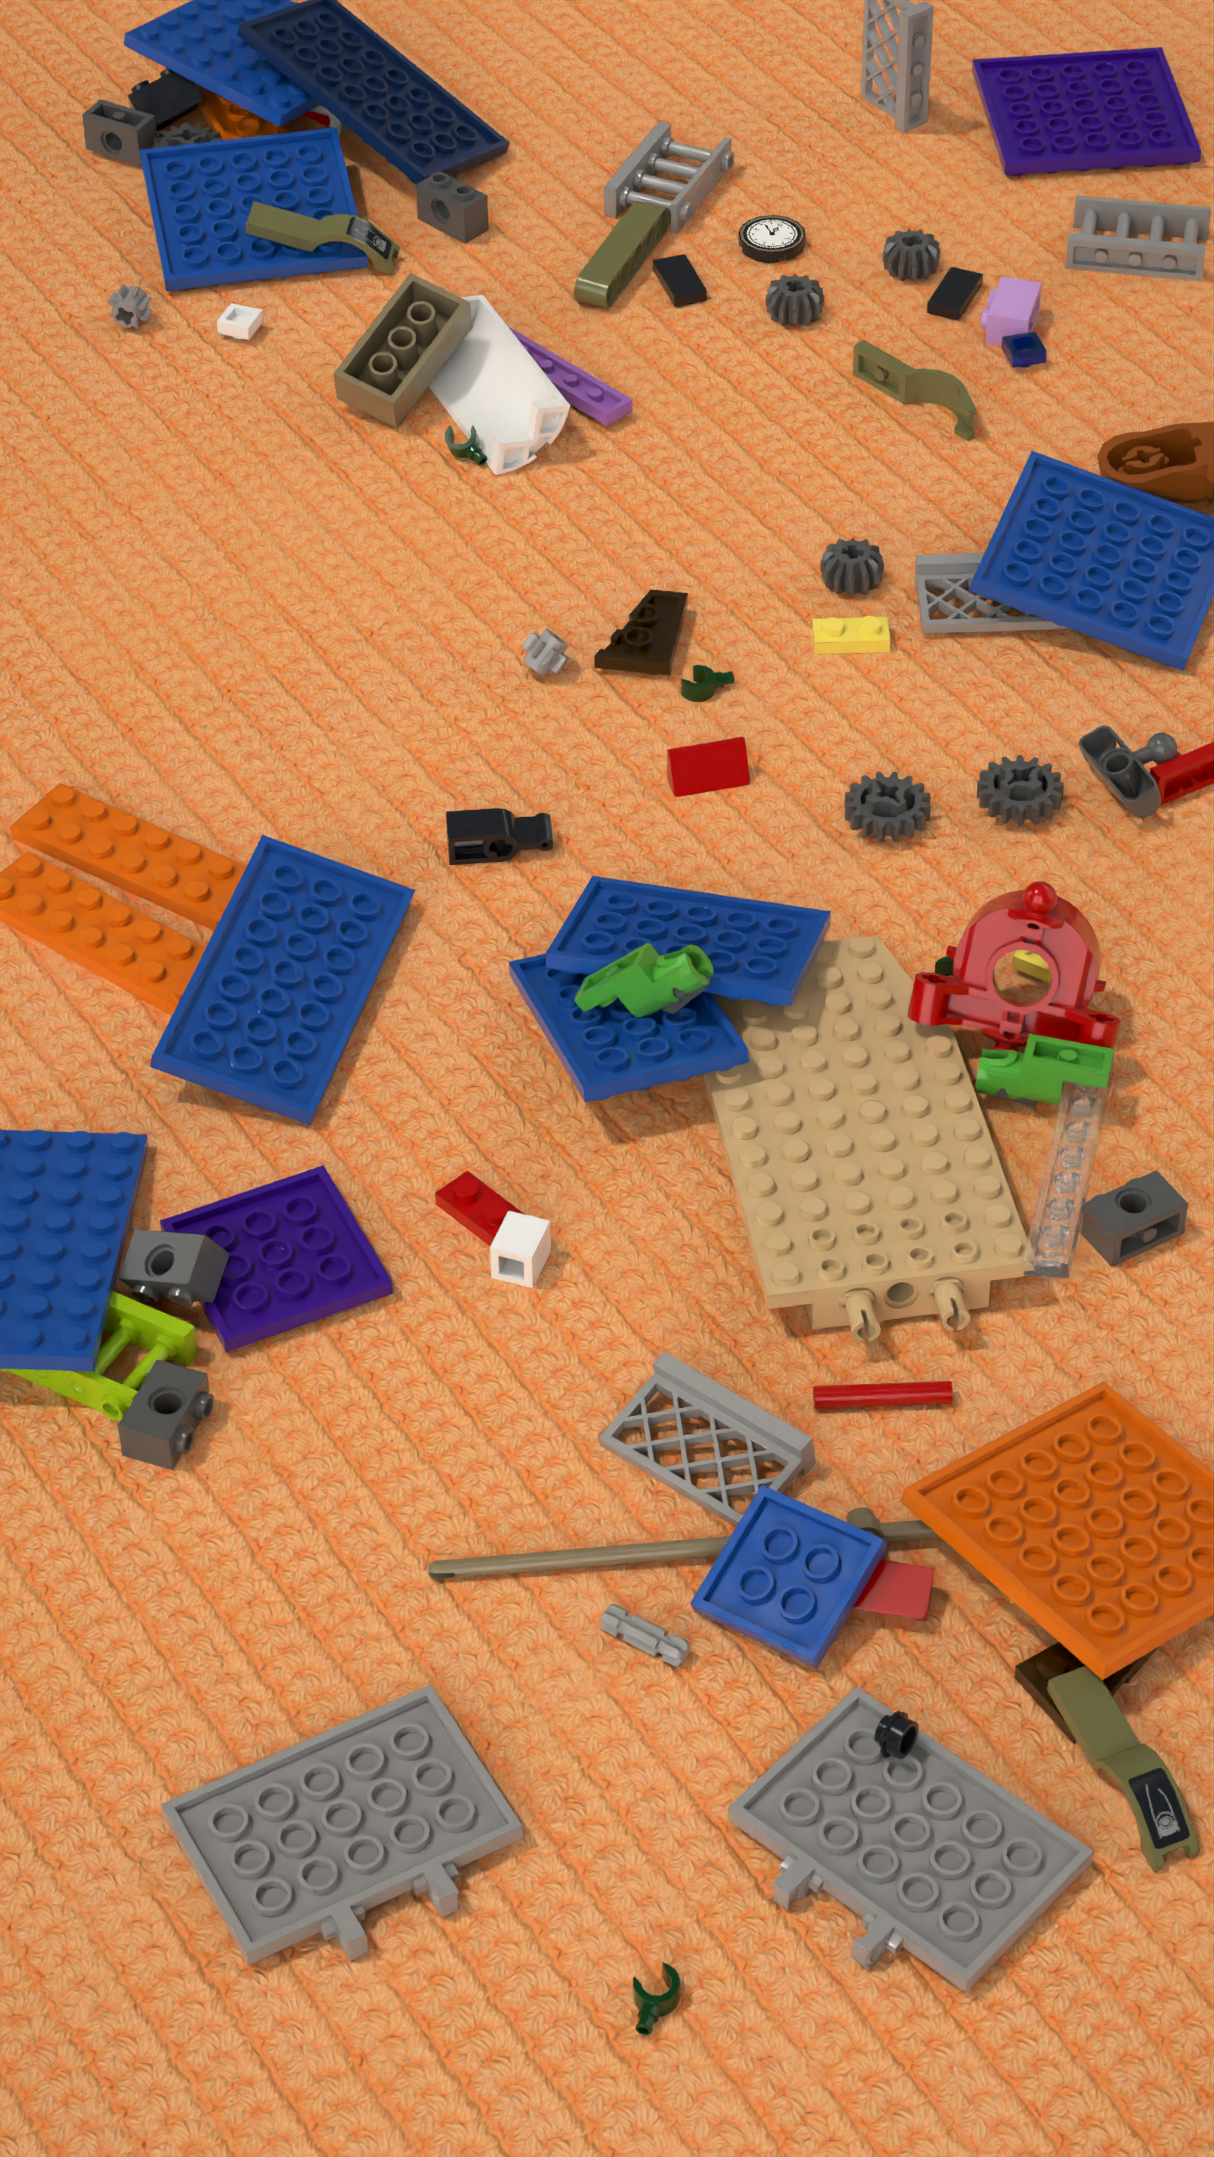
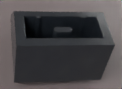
(166, 98)

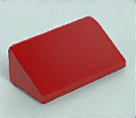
(708, 767)
(898, 1590)

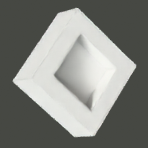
(240, 321)

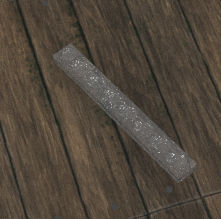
(1066, 1180)

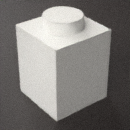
(520, 1249)

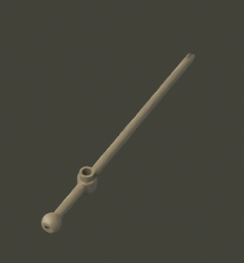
(645, 1552)

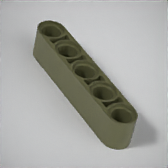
(621, 254)

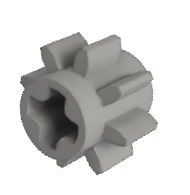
(130, 306)
(545, 652)

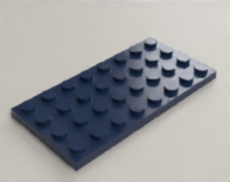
(373, 89)

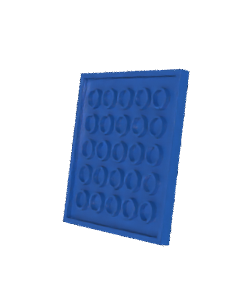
(204, 46)
(206, 193)
(1102, 560)

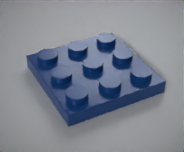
(789, 1576)

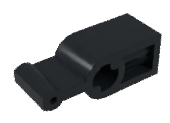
(494, 835)

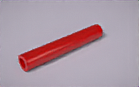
(882, 1394)

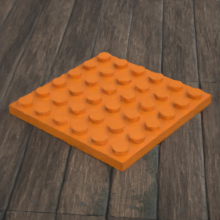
(1085, 1526)

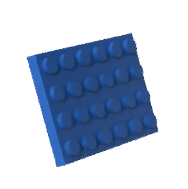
(752, 944)
(617, 1052)

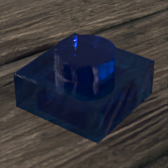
(1024, 349)

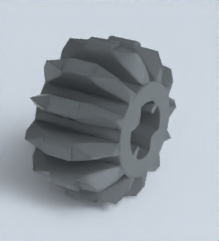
(911, 255)
(794, 300)
(852, 566)

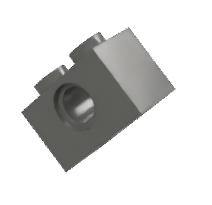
(118, 131)
(452, 207)
(1134, 1218)
(173, 1267)
(165, 1415)

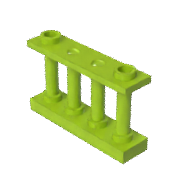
(129, 1324)

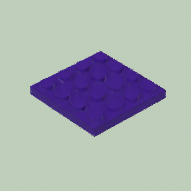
(289, 1257)

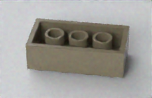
(403, 350)

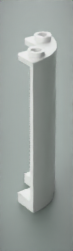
(499, 392)

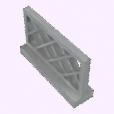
(910, 55)
(955, 576)
(721, 1408)

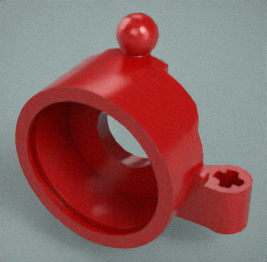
(1020, 921)

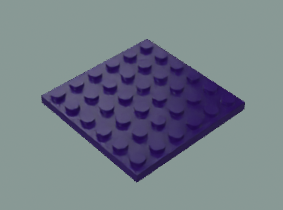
(1085, 111)

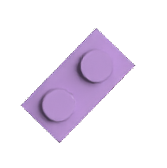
(1011, 309)

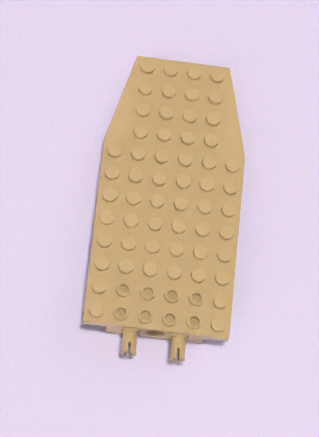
(862, 1152)

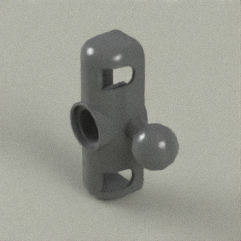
(1124, 769)

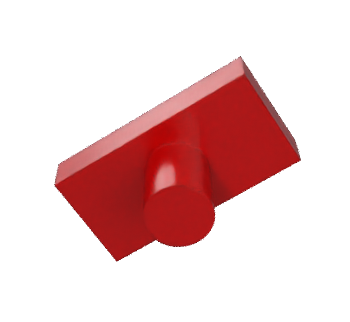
(1185, 773)

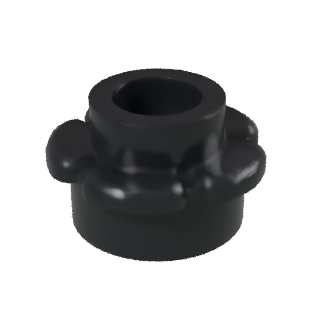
(896, 1735)

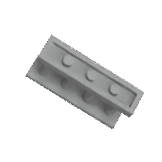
(650, 158)
(1133, 255)

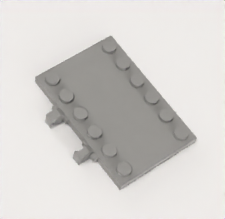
(343, 1827)
(908, 1843)

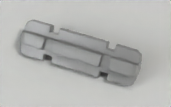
(645, 1635)

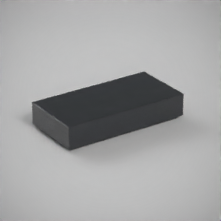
(679, 280)
(954, 293)

